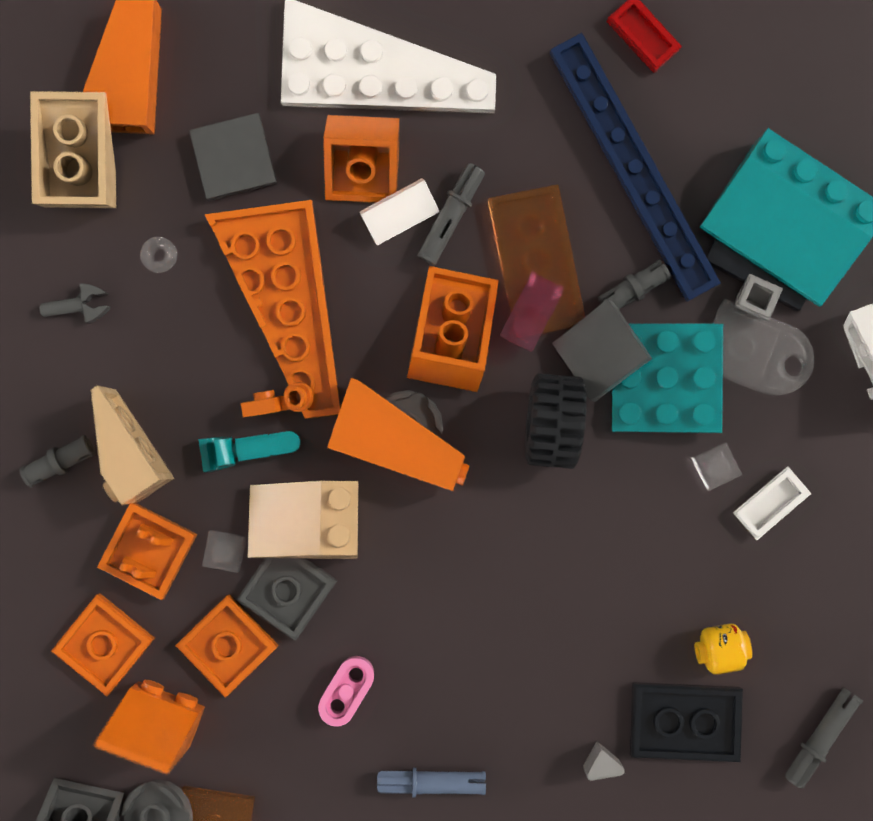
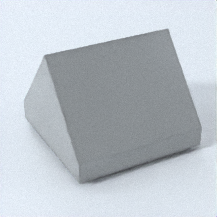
(758, 297)
(602, 764)

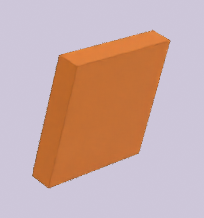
(103, 644)
(227, 645)

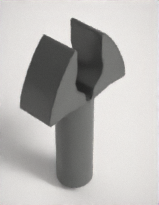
(77, 304)

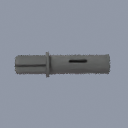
(451, 213)
(822, 739)

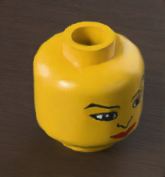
(723, 648)

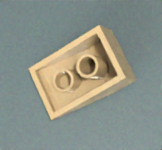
(72, 150)
(124, 451)
(304, 520)

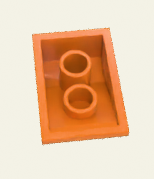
(453, 329)
(152, 726)

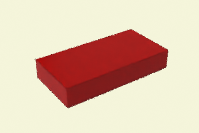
(644, 34)

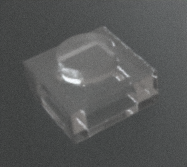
(716, 466)
(224, 551)

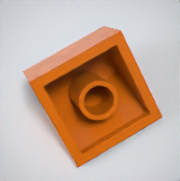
(360, 158)

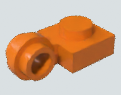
(266, 401)

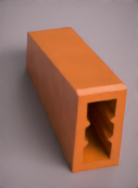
(129, 65)
(388, 437)

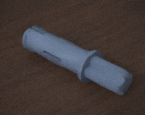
(431, 782)

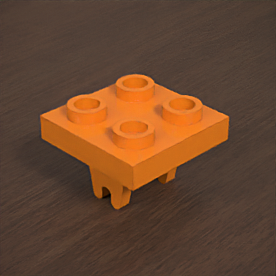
(147, 550)

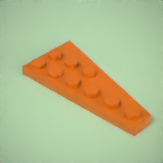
(282, 279)

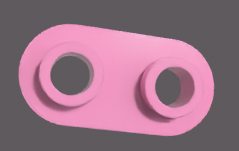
(347, 690)

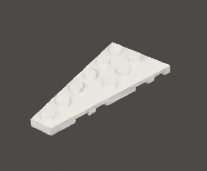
(357, 67)

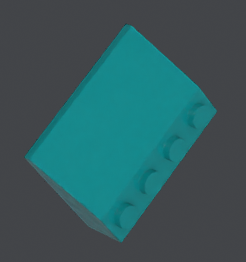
(792, 217)

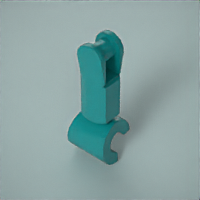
(221, 452)

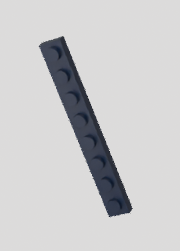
(634, 167)

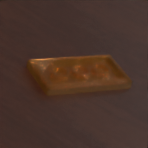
(535, 239)

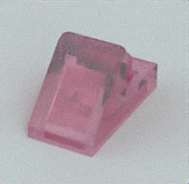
(531, 312)

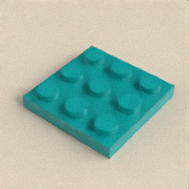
(678, 386)

